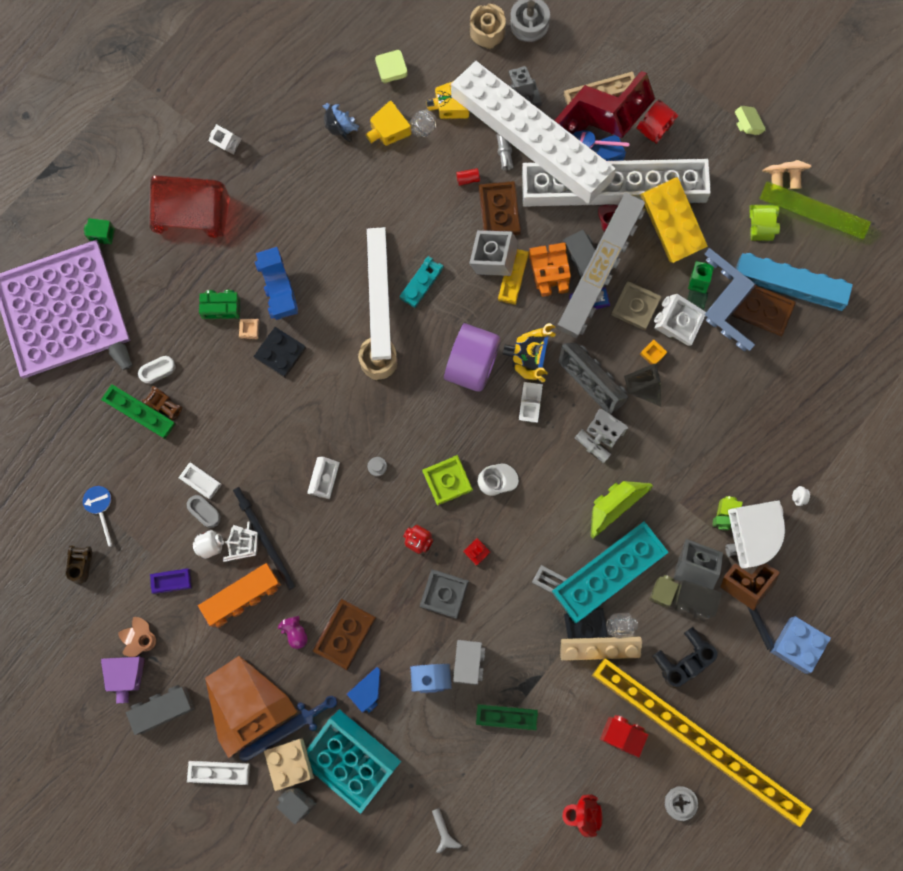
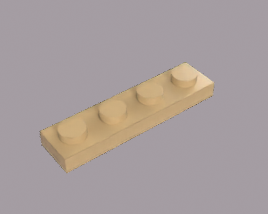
(612, 86)
(600, 648)

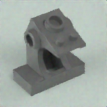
(525, 85)

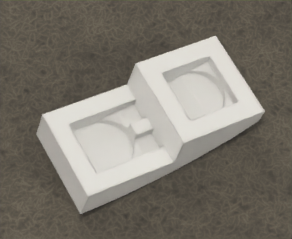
(530, 402)

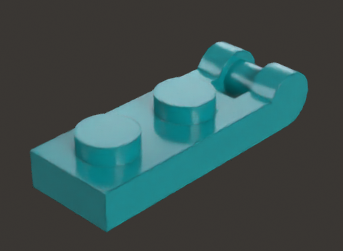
(421, 282)

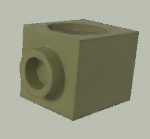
(664, 591)

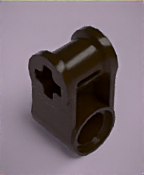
(78, 560)

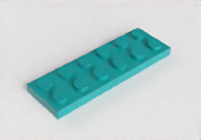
(609, 572)

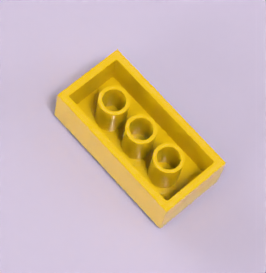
(673, 220)

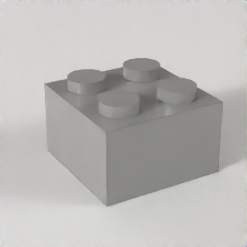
(494, 253)
(468, 662)

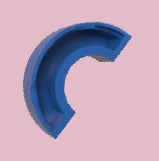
(278, 286)

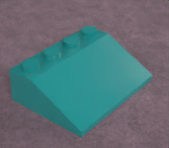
(350, 761)

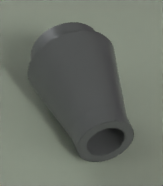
(120, 355)

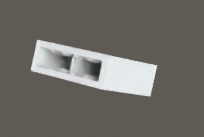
(757, 532)

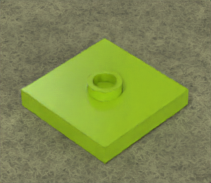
(447, 480)

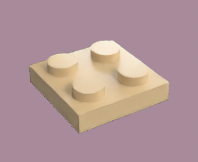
(288, 764)

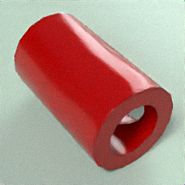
(468, 176)

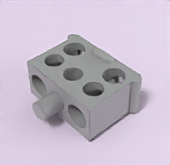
(605, 431)

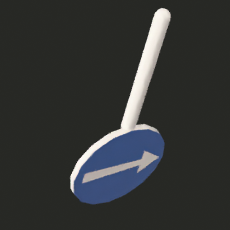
(96, 501)

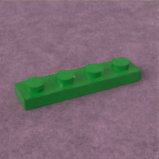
(138, 411)

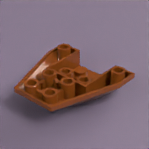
(244, 704)

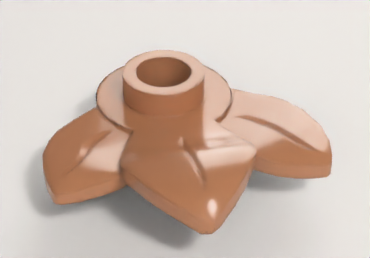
(135, 637)

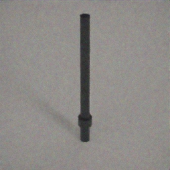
(245, 506)

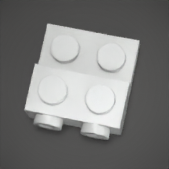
(679, 319)

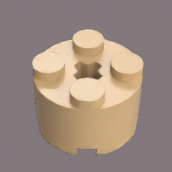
(487, 25)
(377, 368)

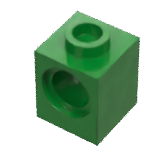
(99, 230)
(700, 277)

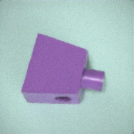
(122, 676)

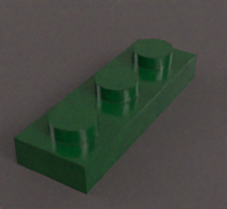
(506, 717)

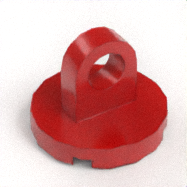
(587, 815)

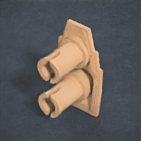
(794, 168)

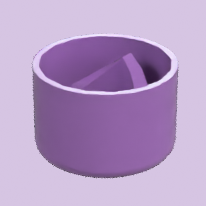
(472, 357)

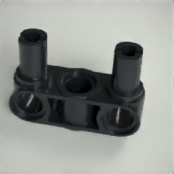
(691, 664)

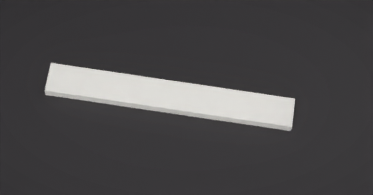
(378, 294)

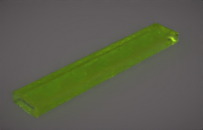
(815, 210)

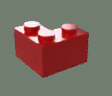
(624, 736)

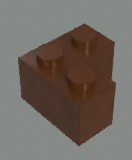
(747, 587)

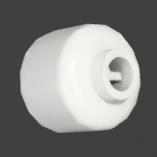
(208, 544)

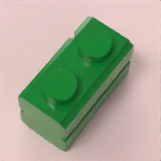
(219, 305)

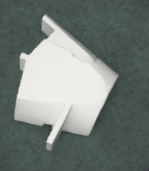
(242, 543)

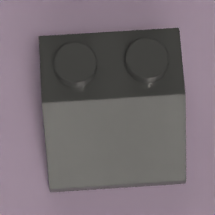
(698, 564)

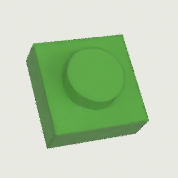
(722, 522)

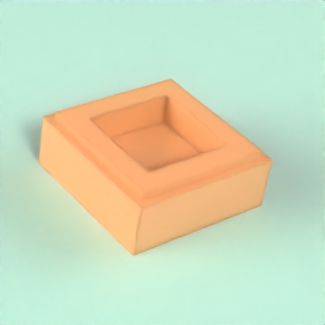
(249, 329)

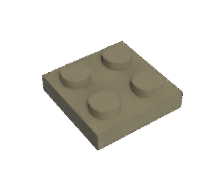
(636, 305)

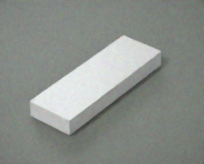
(218, 772)

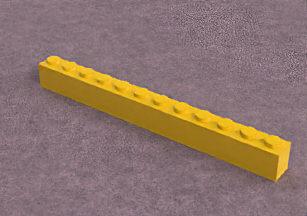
(702, 743)

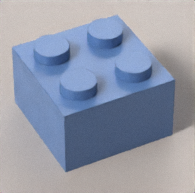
(800, 645)

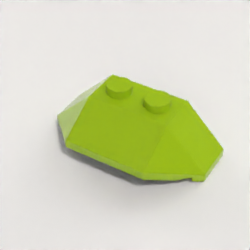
(615, 503)

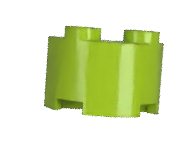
(764, 222)

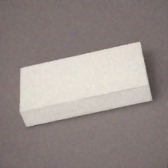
(200, 481)

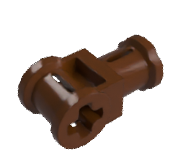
(160, 401)

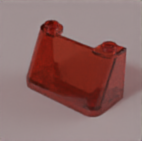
(188, 204)

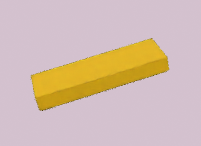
(511, 284)

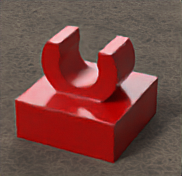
(476, 552)

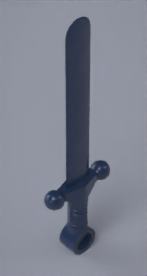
(288, 728)

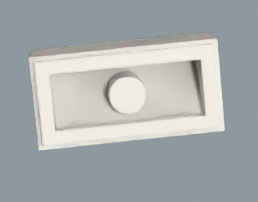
(323, 477)

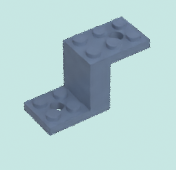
(729, 300)

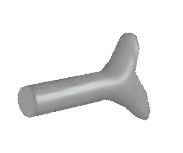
(446, 840)

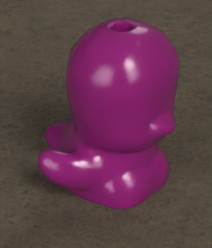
(295, 633)

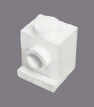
(224, 139)

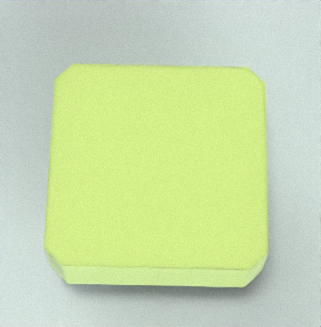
(391, 66)
(749, 120)

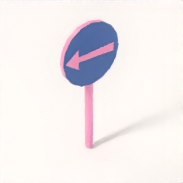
(588, 139)

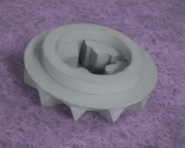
(688, 810)

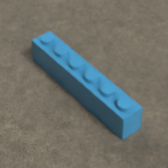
(795, 282)

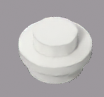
(801, 496)

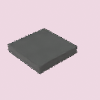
(444, 593)

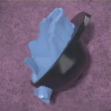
(339, 122)

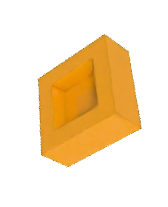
(653, 353)

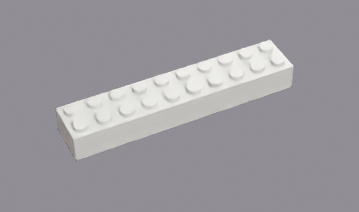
(532, 132)
(629, 177)

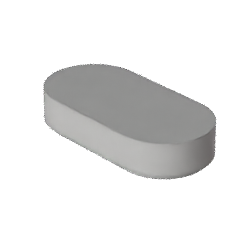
(203, 511)

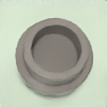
(377, 466)

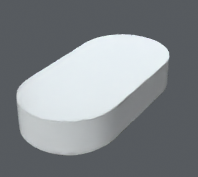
(156, 370)

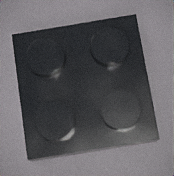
(279, 352)

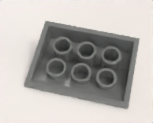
(592, 378)

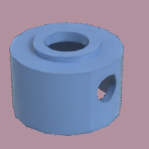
(422, 676)

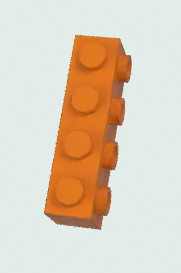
(239, 595)

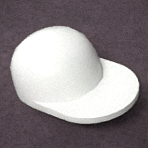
(497, 479)

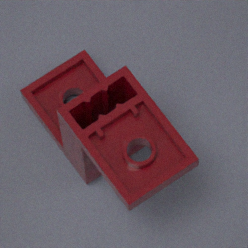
(607, 111)

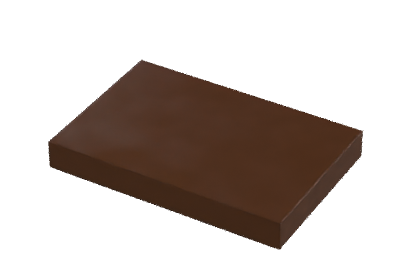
(499, 207)
(766, 310)
(344, 634)

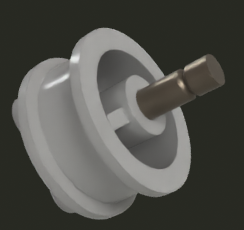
(529, 20)

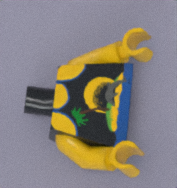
(530, 353)

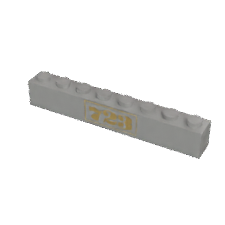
(600, 265)

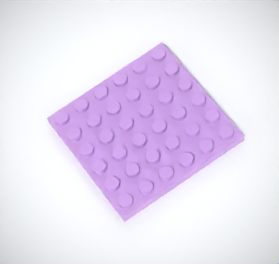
(60, 309)

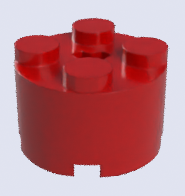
(657, 121)

